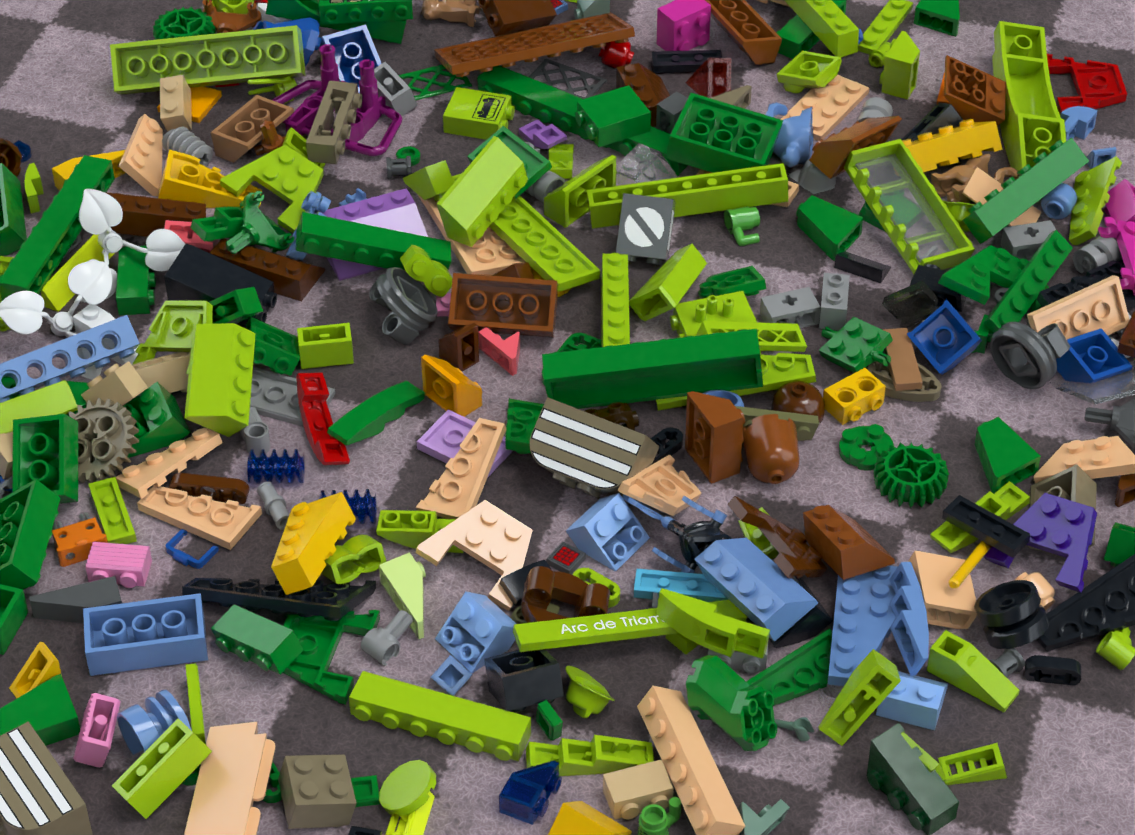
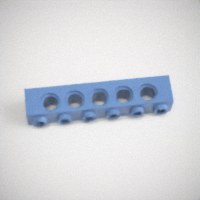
(117, 330)

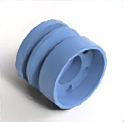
(144, 728)

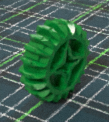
(182, 24)
(911, 474)

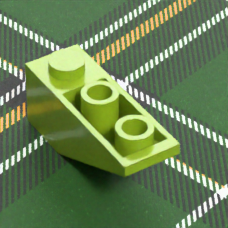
(970, 671)

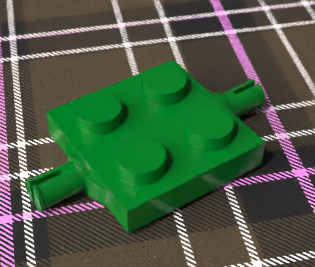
(856, 345)

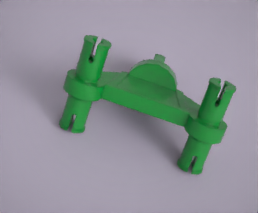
(256, 228)

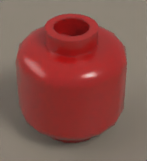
(616, 54)

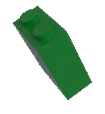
(613, 116)

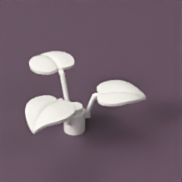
(101, 212)
(24, 309)

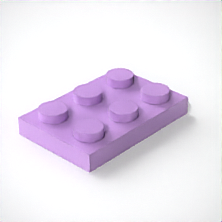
(446, 435)

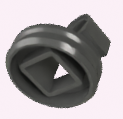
(409, 302)
(1019, 344)

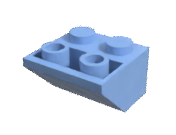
(608, 532)
(476, 631)

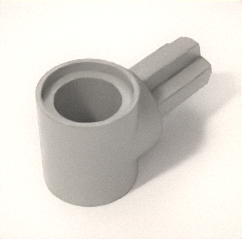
(384, 643)

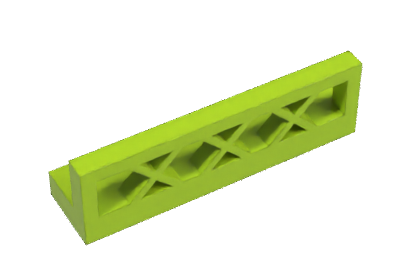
(770, 335)

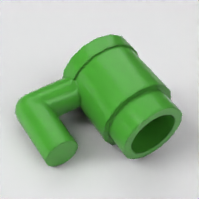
(742, 220)
(654, 819)

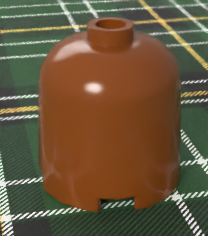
(771, 448)

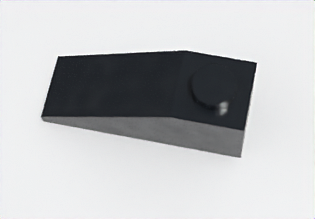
(940, 116)

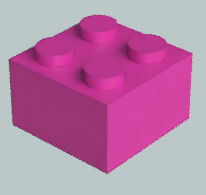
(683, 25)

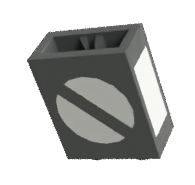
(645, 228)

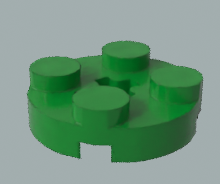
(854, 438)

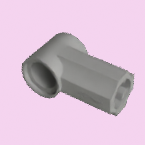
(256, 433)

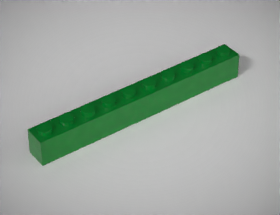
(559, 108)

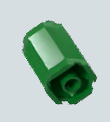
(731, 703)

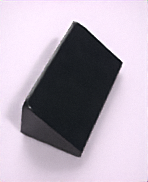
(861, 266)

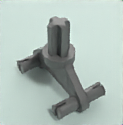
(1120, 420)

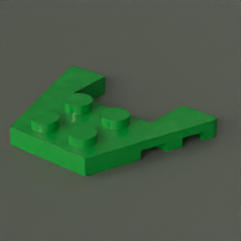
(319, 642)

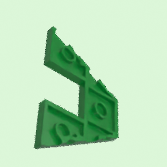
(974, 274)

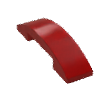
(317, 419)

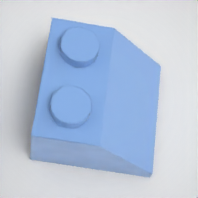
(914, 701)

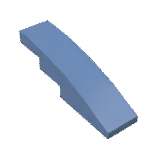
(911, 622)

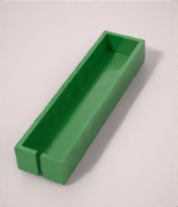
(654, 369)

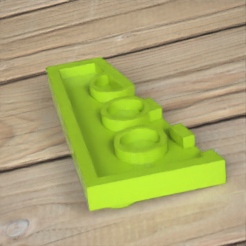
(1092, 195)

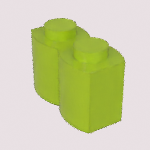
(423, 269)
(355, 556)

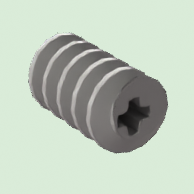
(186, 142)

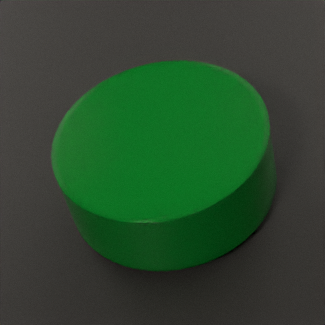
(409, 151)

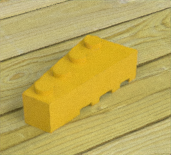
(950, 143)
(310, 541)

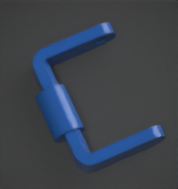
(185, 558)

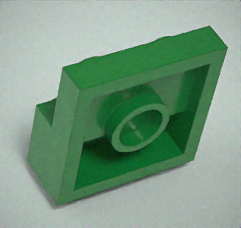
(274, 347)

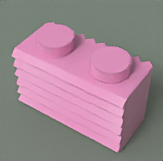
(124, 561)
(97, 730)

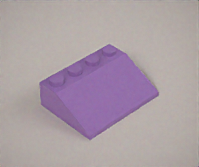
(388, 211)

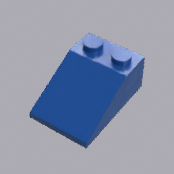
(351, 48)

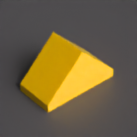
(38, 668)

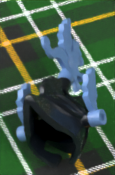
(692, 538)

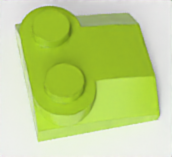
(809, 71)

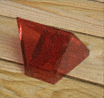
(712, 77)

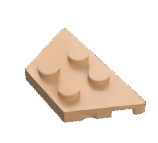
(1095, 457)
(661, 487)

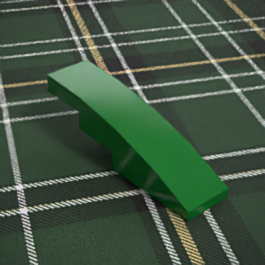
(372, 414)

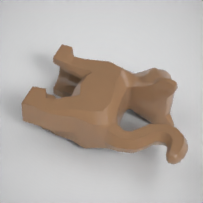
(451, 10)
(955, 180)

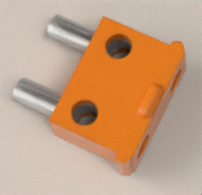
(75, 540)

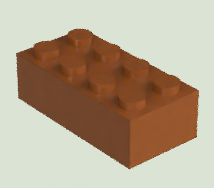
(504, 304)

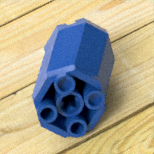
(309, 29)

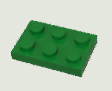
(534, 162)

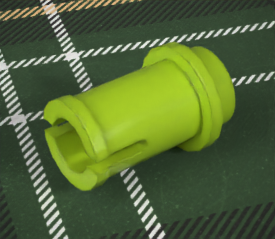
(875, 56)

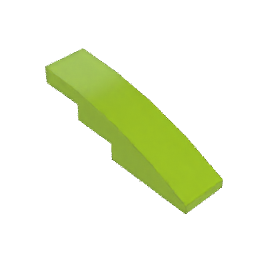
(1003, 504)
(588, 758)

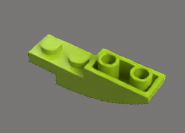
(411, 527)
(714, 631)

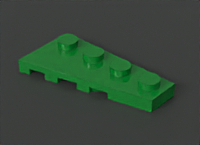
(798, 672)

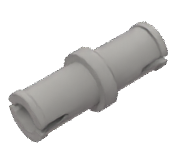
(273, 504)

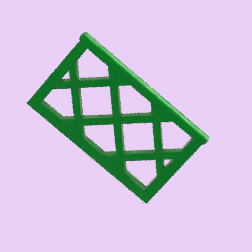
(424, 93)

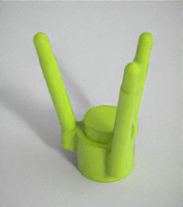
(280, 85)

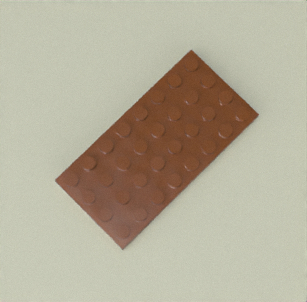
(533, 43)

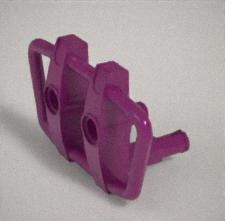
(366, 115)

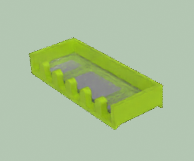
(908, 206)

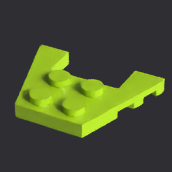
(282, 173)
(173, 328)

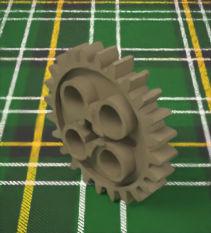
(99, 439)

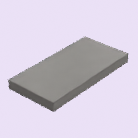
(277, 396)

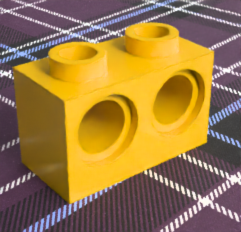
(854, 396)

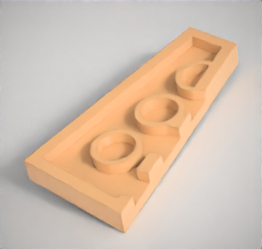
(200, 515)

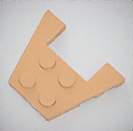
(488, 537)

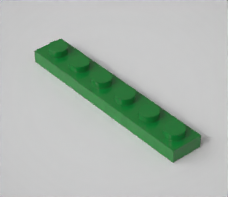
(1030, 282)

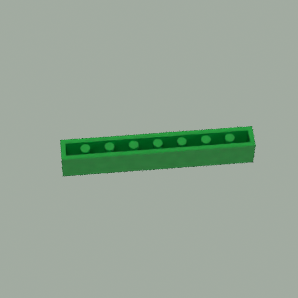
(56, 229)

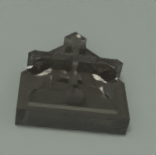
(911, 304)

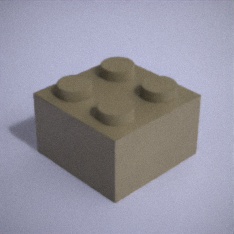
(316, 791)

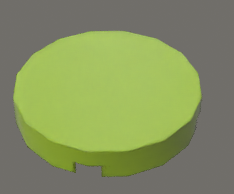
(407, 788)

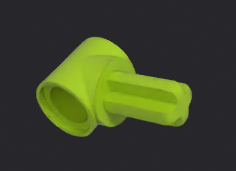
(1117, 648)

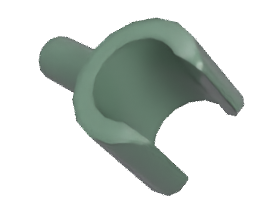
(800, 726)

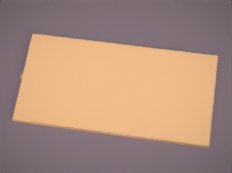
(982, 184)

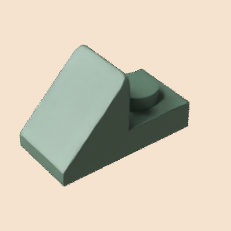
(765, 821)

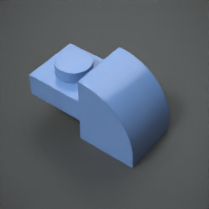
(1078, 121)

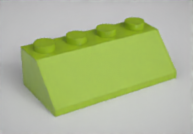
(481, 192)
(220, 377)

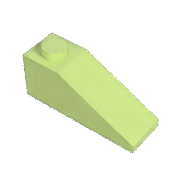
(404, 584)

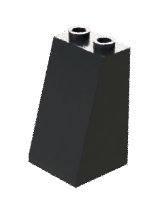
(206, 277)

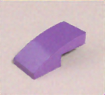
(541, 135)

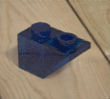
(528, 792)

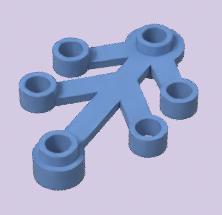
(312, 204)

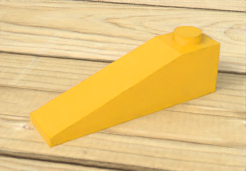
(192, 182)

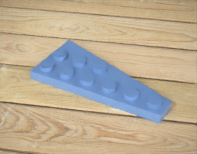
(860, 620)

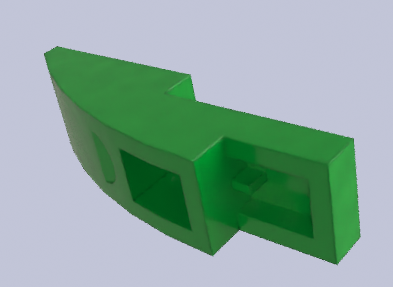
(224, 224)

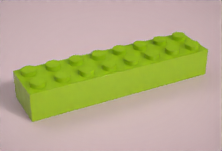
(208, 59)

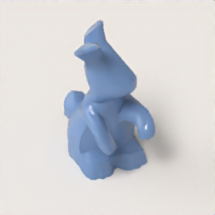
(795, 137)

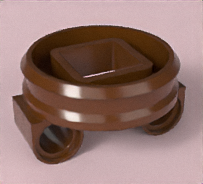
(546, 584)

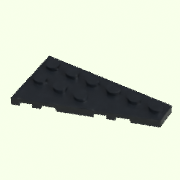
(1097, 610)

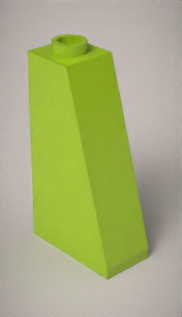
(668, 284)

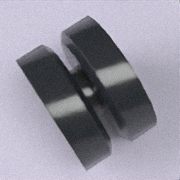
(1012, 614)

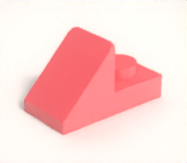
(502, 351)

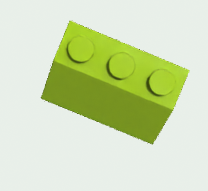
(570, 200)

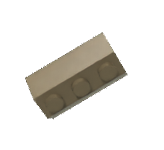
(1070, 485)

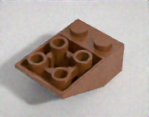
(974, 92)

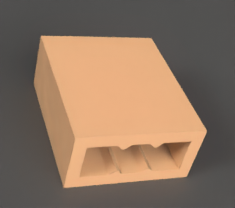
(944, 604)

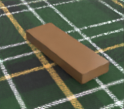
(903, 361)

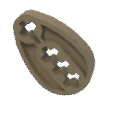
(916, 395)

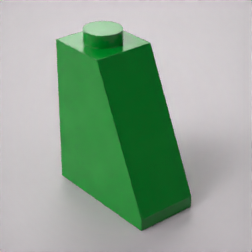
(938, 15)
(829, 225)
(1004, 454)

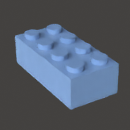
(145, 634)

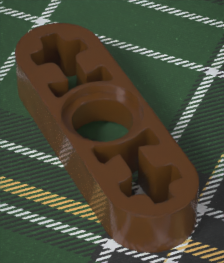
(232, 488)

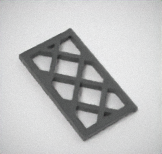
(540, 70)

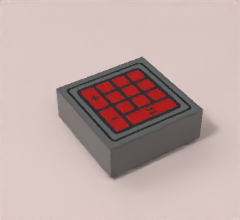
(566, 558)

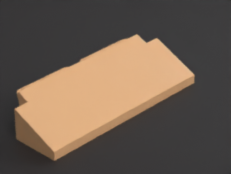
(231, 781)

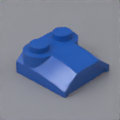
(945, 338)

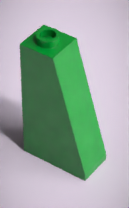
(46, 709)

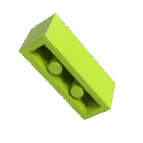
(161, 768)

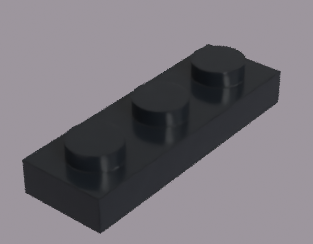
(681, 60)
(986, 526)

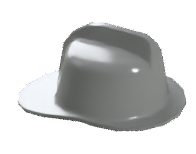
(813, 179)

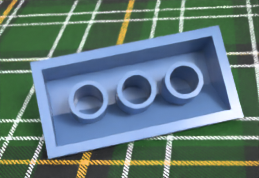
(755, 584)

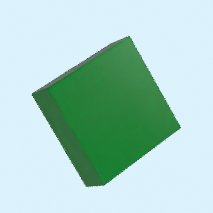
(549, 720)
(366, 790)

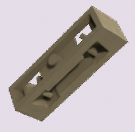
(320, 144)

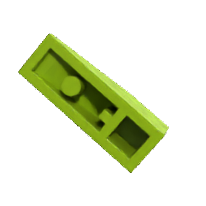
(860, 696)

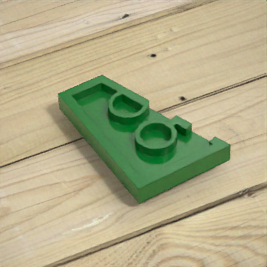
(520, 424)

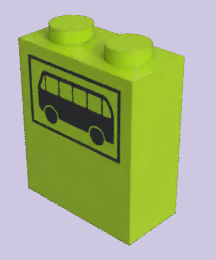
(477, 113)

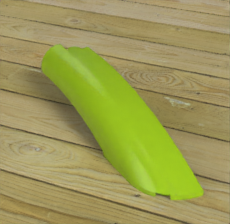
(1030, 106)

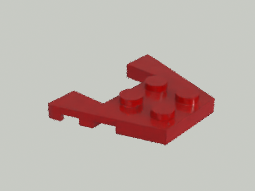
(1095, 82)

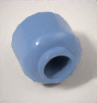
(1059, 201)

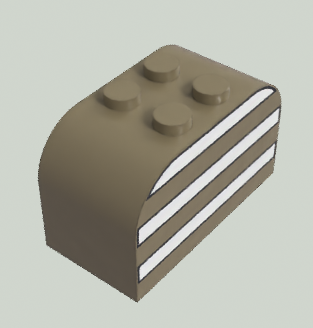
(588, 449)
(35, 790)

